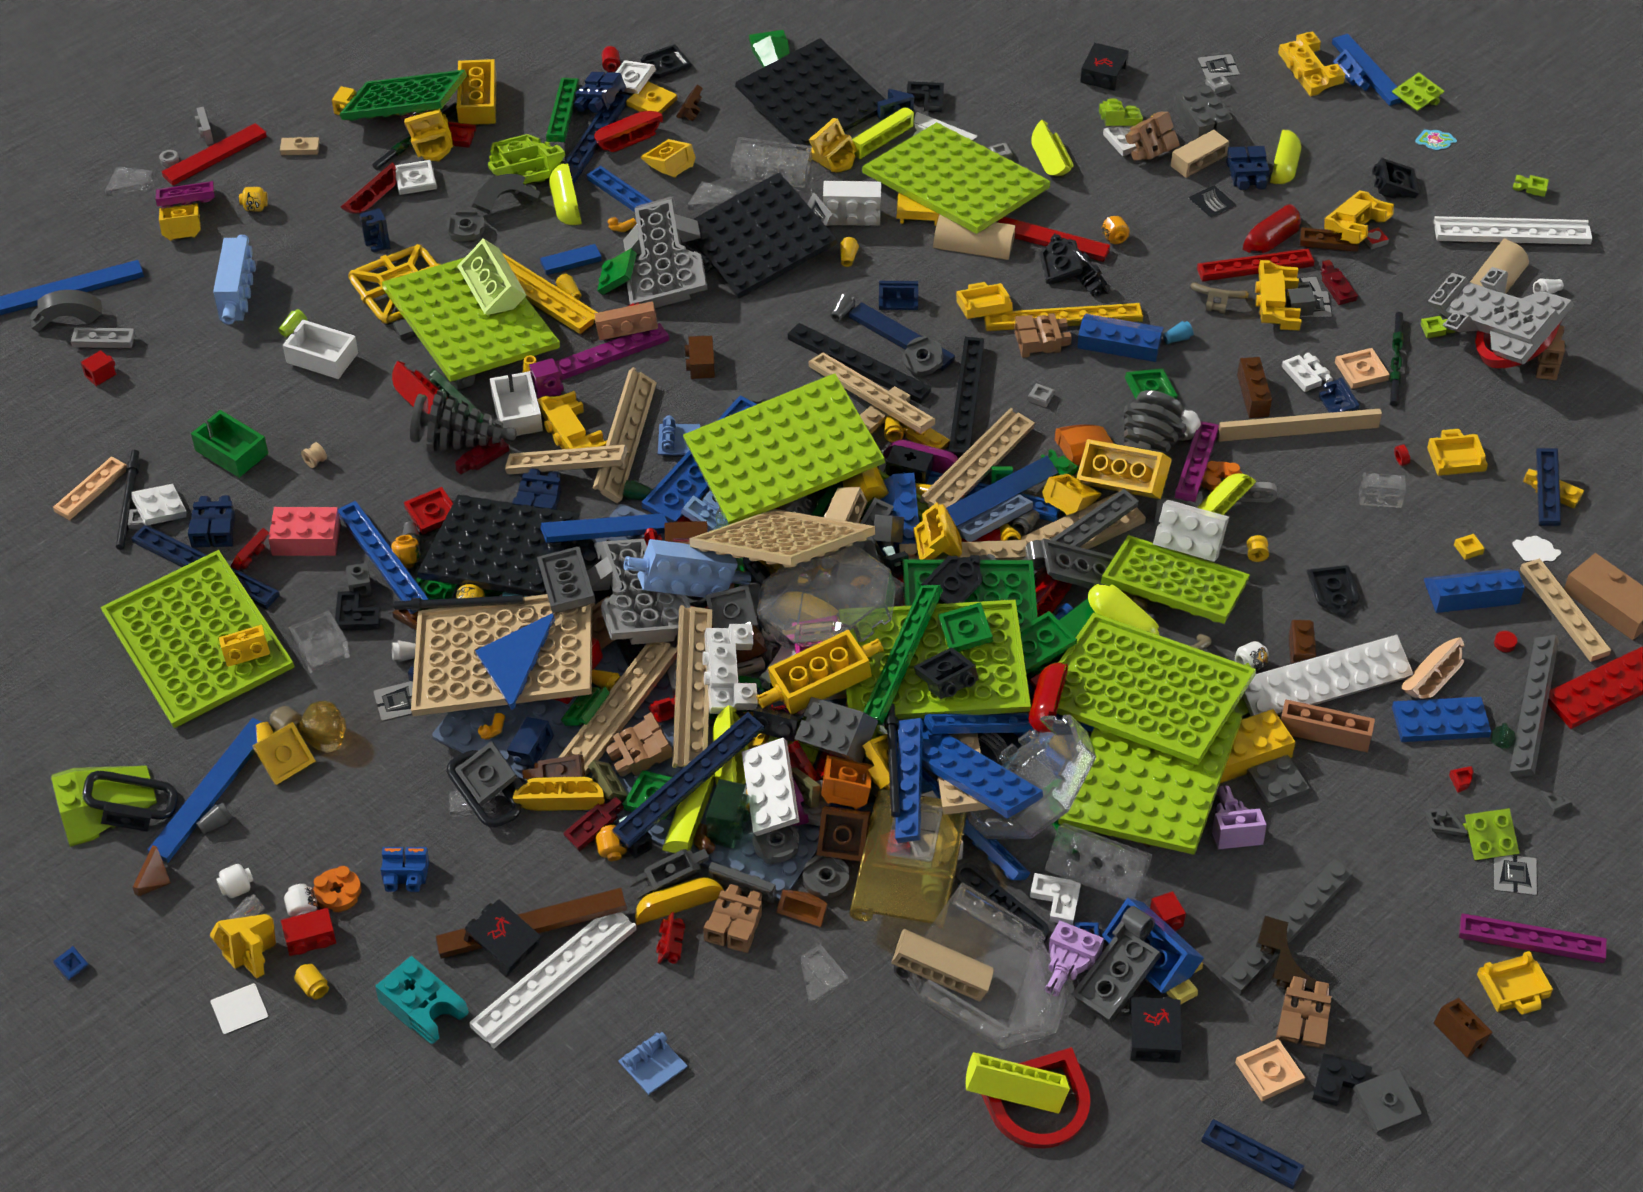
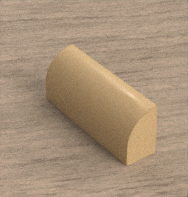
(993, 241)
(1507, 257)
(942, 965)

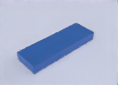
(570, 259)

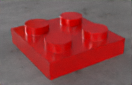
(429, 509)

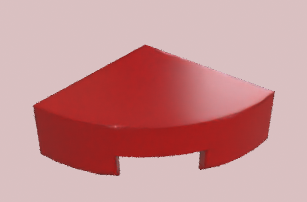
(1461, 778)

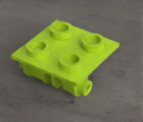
(1418, 92)
(1491, 834)

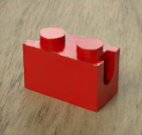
(308, 932)

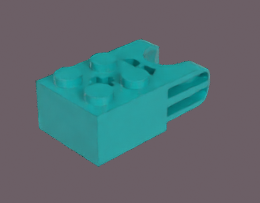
(418, 998)

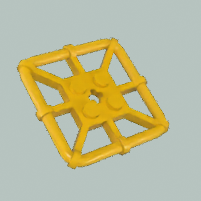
(363, 273)

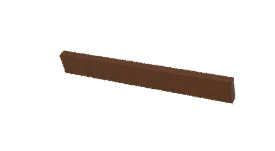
(544, 919)

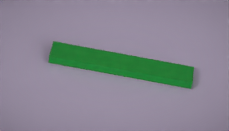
(562, 110)

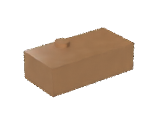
(1608, 594)

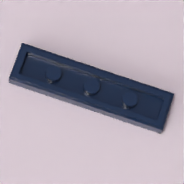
(1548, 487)
(1252, 1154)

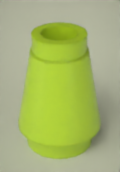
(292, 322)

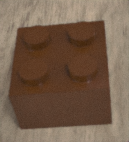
(843, 832)

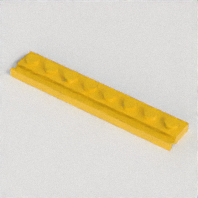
(552, 299)

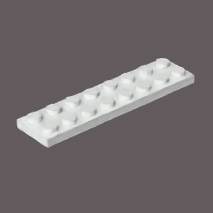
(1329, 676)

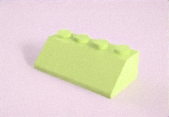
(491, 279)

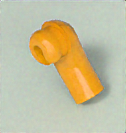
(614, 225)
(487, 732)

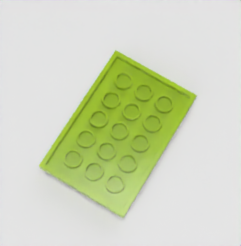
(1175, 579)

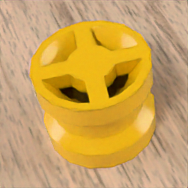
(1257, 548)

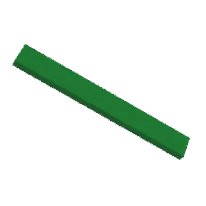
(902, 652)

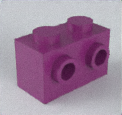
(546, 378)

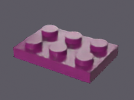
(185, 194)

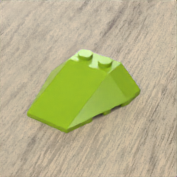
(525, 157)
(82, 821)

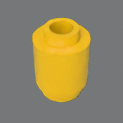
(311, 981)

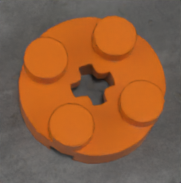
(1218, 470)
(335, 878)

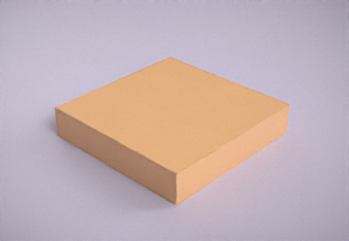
(1362, 368)
(1270, 1070)

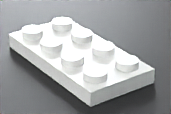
(770, 787)

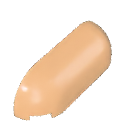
(1435, 670)

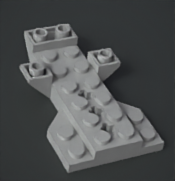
(665, 268)
(1513, 323)
(631, 610)

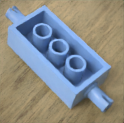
(234, 279)
(685, 569)

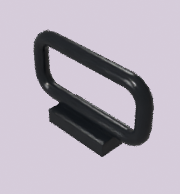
(472, 802)
(125, 815)

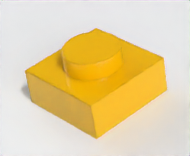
(1469, 546)

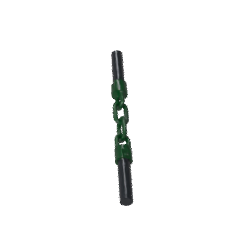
(399, 148)
(1395, 376)

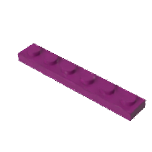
(611, 351)
(1197, 462)
(1532, 938)

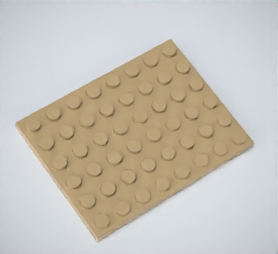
(453, 678)

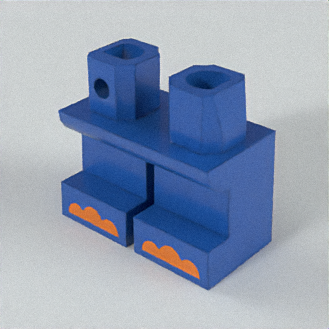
(404, 867)

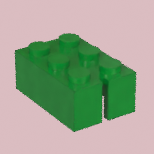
(231, 443)

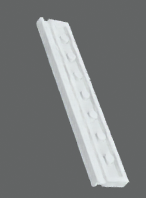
(1513, 229)
(551, 977)

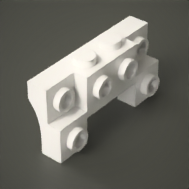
(722, 668)

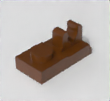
(689, 107)

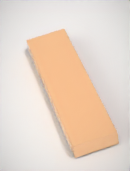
(90, 488)

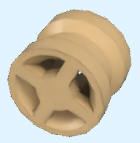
(314, 455)

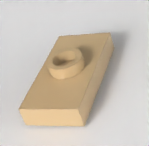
(300, 146)

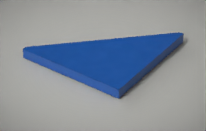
(514, 656)

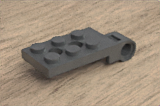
(1124, 949)

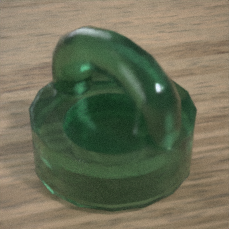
(1503, 736)

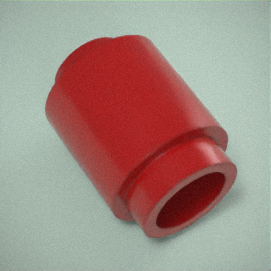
(610, 59)

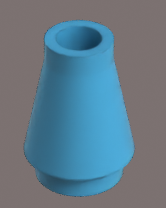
(1179, 332)

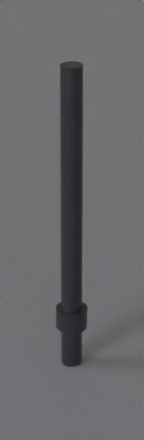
(132, 469)
(418, 604)
(891, 726)

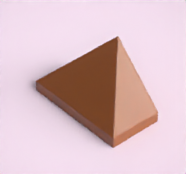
(152, 874)
(802, 907)

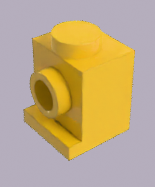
(342, 98)

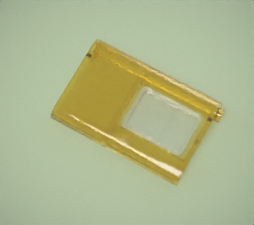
(907, 876)

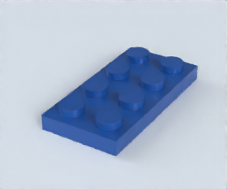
(1441, 719)

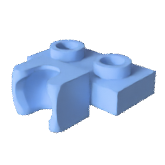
(702, 510)

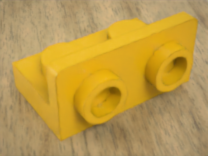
(244, 645)

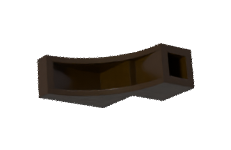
(1274, 940)

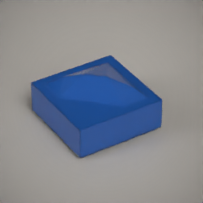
(70, 963)

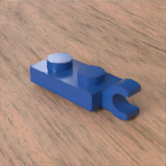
(1352, 69)

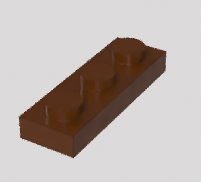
(1325, 239)

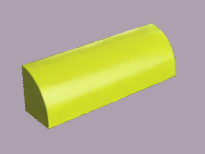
(883, 132)
(687, 818)
(1016, 1083)

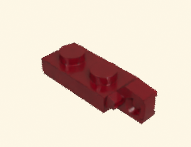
(1337, 284)
(481, 456)
(589, 825)

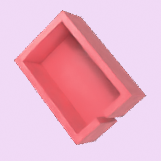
(304, 531)

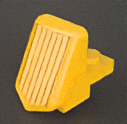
(430, 135)
(833, 147)
(937, 534)
(245, 940)

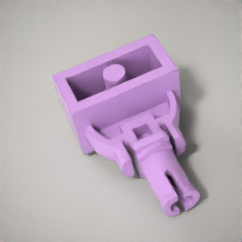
(1236, 824)
(1071, 953)

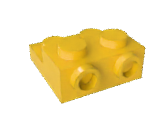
(878, 753)

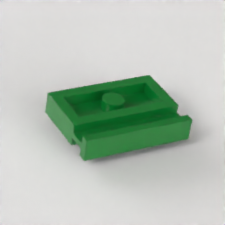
(585, 707)

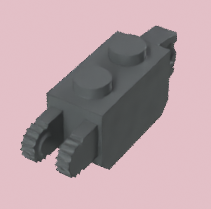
(669, 871)

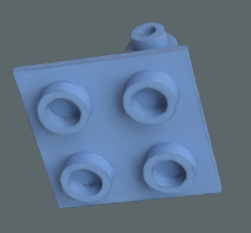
(671, 437)
(653, 1063)

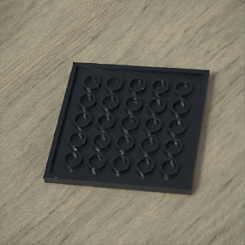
(808, 91)
(761, 235)
(493, 546)

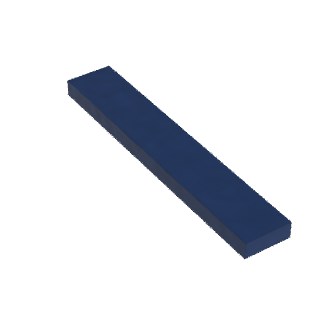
(891, 330)

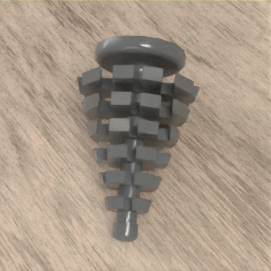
(1153, 422)
(450, 424)

